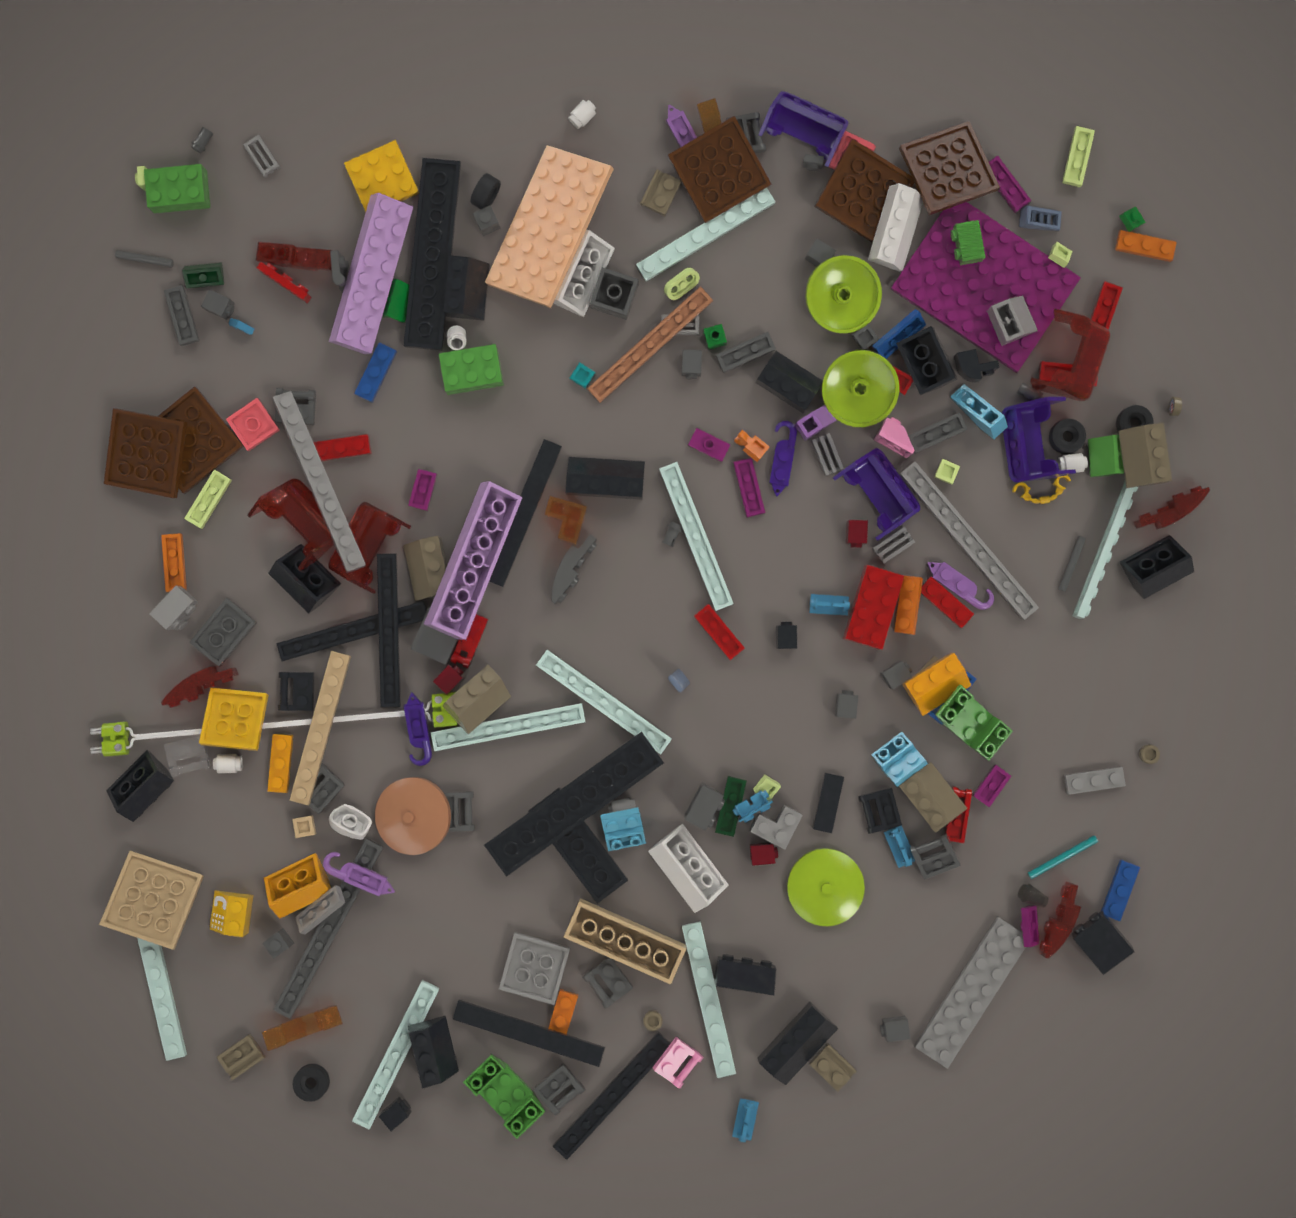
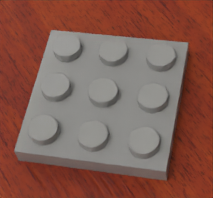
(534, 968)

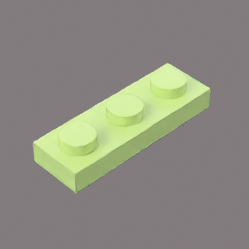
(1078, 156)
(208, 499)

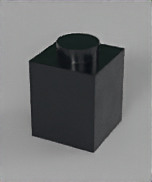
(786, 636)
(395, 1113)

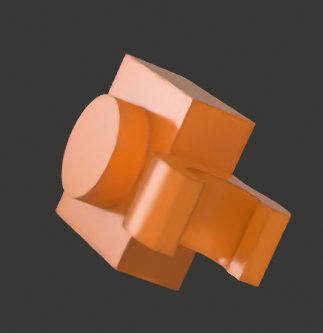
(753, 446)

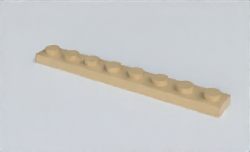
(320, 728)

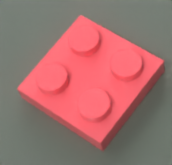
(252, 424)

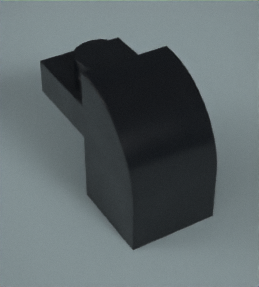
(969, 367)

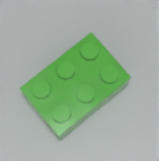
(177, 188)
(471, 369)

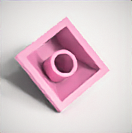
(894, 437)

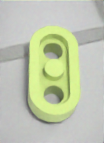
(681, 284)

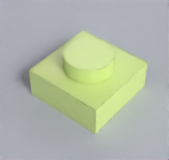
(139, 177)
(1060, 254)
(947, 471)
(768, 784)

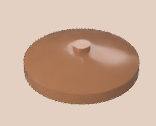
(412, 815)

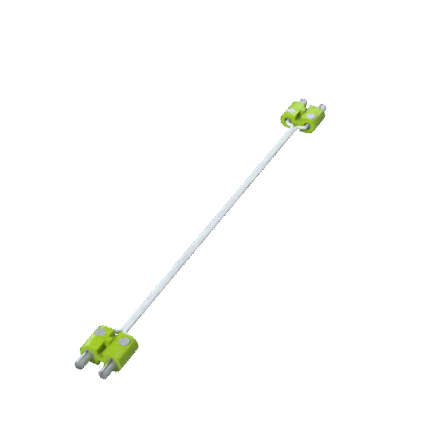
(116, 734)

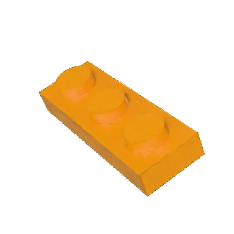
(280, 763)

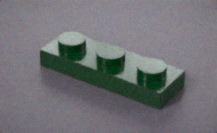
(733, 796)

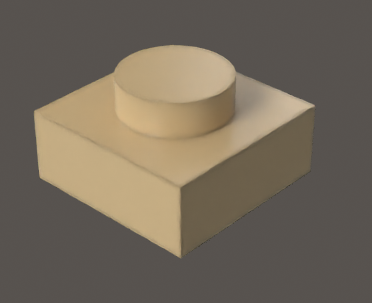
(304, 826)

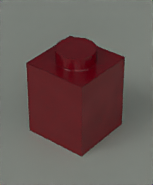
(856, 533)
(449, 678)
(763, 853)

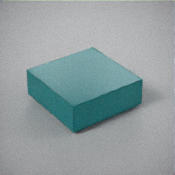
(582, 375)

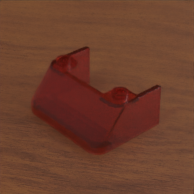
(1087, 363)
(300, 509)
(369, 529)

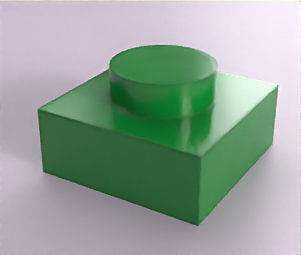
(1132, 219)

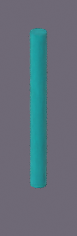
(1062, 857)

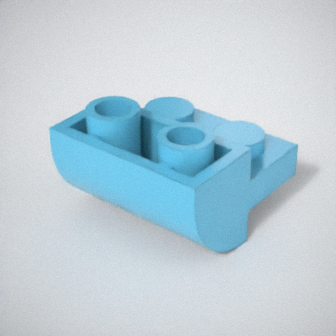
(899, 759)
(623, 829)

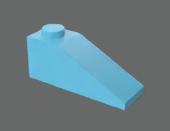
(980, 411)

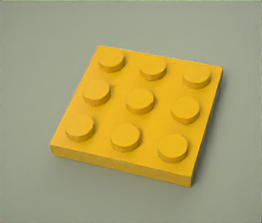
(381, 172)
(233, 719)

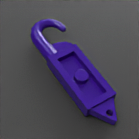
(783, 458)
(417, 728)

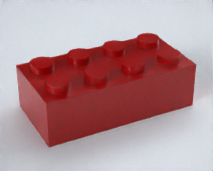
(873, 607)

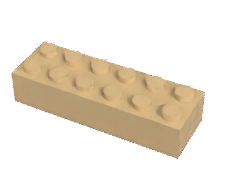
(625, 941)

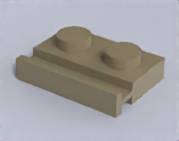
(660, 192)
(241, 1056)
(833, 1067)

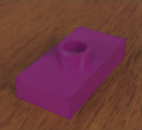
(709, 445)
(422, 489)
(991, 785)
(1029, 925)

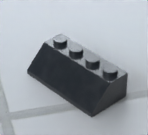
(605, 478)
(797, 1043)

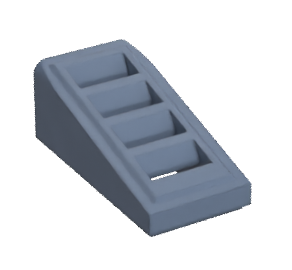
(1028, 217)
(679, 680)

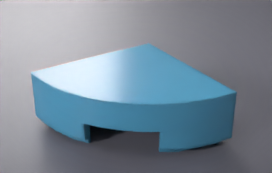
(241, 326)

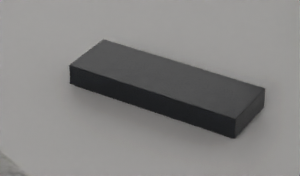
(828, 802)

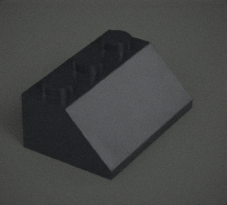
(466, 288)
(927, 360)
(789, 382)
(1157, 566)
(307, 587)
(139, 786)
(745, 974)
(433, 1051)

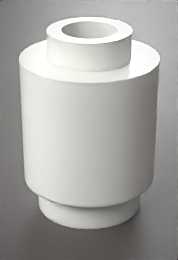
(582, 113)
(456, 337)
(1072, 462)
(228, 763)

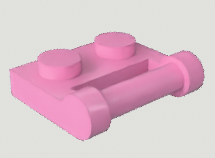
(673, 1058)

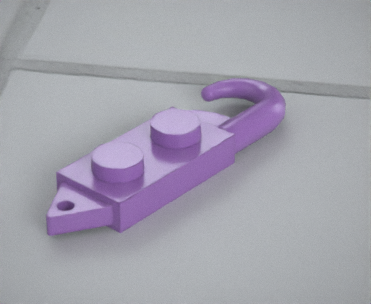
(680, 126)
(958, 584)
(359, 876)

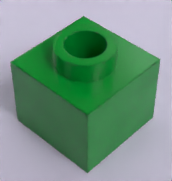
(715, 342)

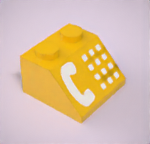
(231, 913)

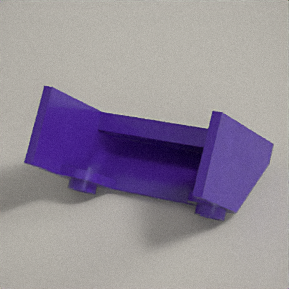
(806, 123)
(1025, 444)
(883, 488)

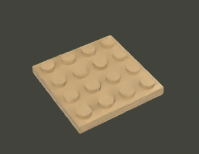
(151, 900)

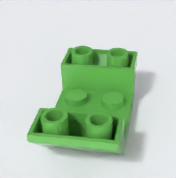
(1105, 456)
(973, 723)
(505, 1094)

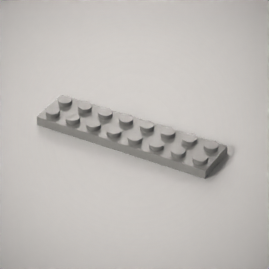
(971, 993)

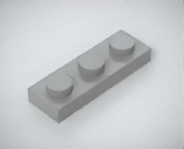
(1094, 780)
(320, 909)

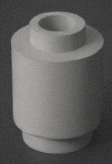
(622, 804)

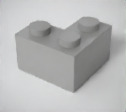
(174, 609)
(778, 831)

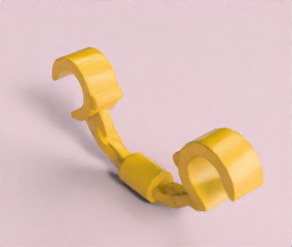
(1044, 499)

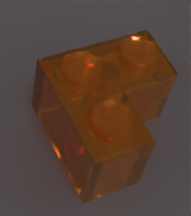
(570, 514)

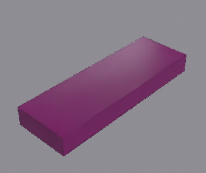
(1009, 187)
(749, 487)

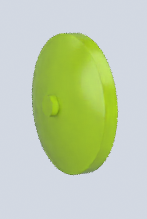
(843, 294)
(860, 388)
(825, 887)

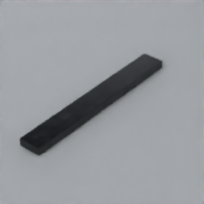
(530, 496)
(388, 630)
(346, 633)
(529, 1033)
(611, 1096)

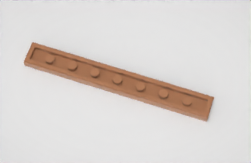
(650, 344)

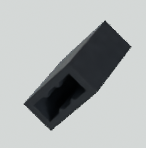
(1102, 942)

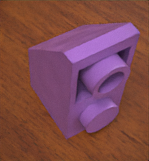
(814, 422)

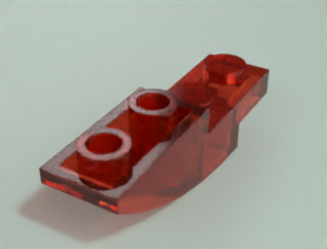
(294, 257)
(1178, 509)
(191, 687)
(1059, 929)

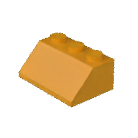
(936, 683)
(296, 886)

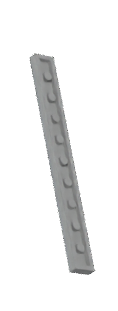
(319, 482)
(969, 541)

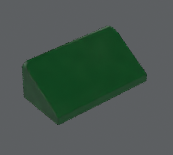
(203, 275)

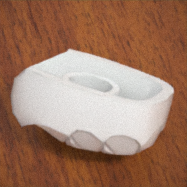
(350, 822)

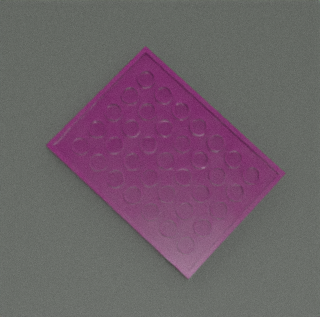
(964, 293)

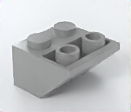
(1011, 320)

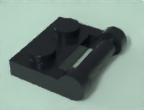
(302, 691)
(886, 809)

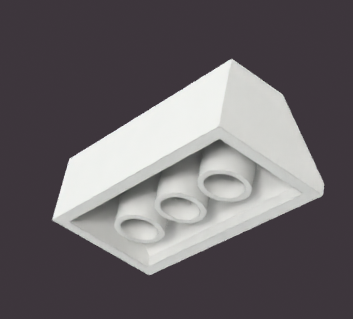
(896, 227)
(583, 274)
(688, 868)

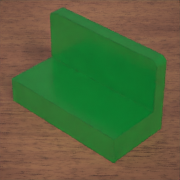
(397, 301)

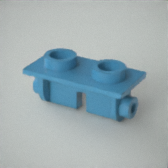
(829, 604)
(746, 810)
(899, 846)
(745, 1119)

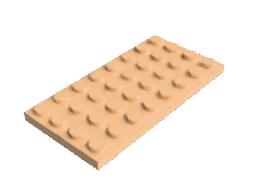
(549, 226)

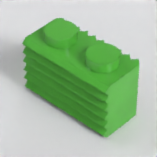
(968, 242)

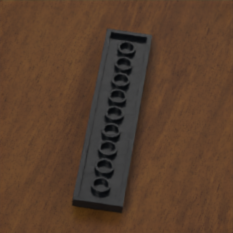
(431, 253)
(573, 804)

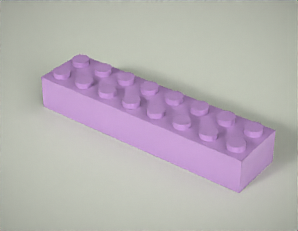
(371, 273)
(473, 560)

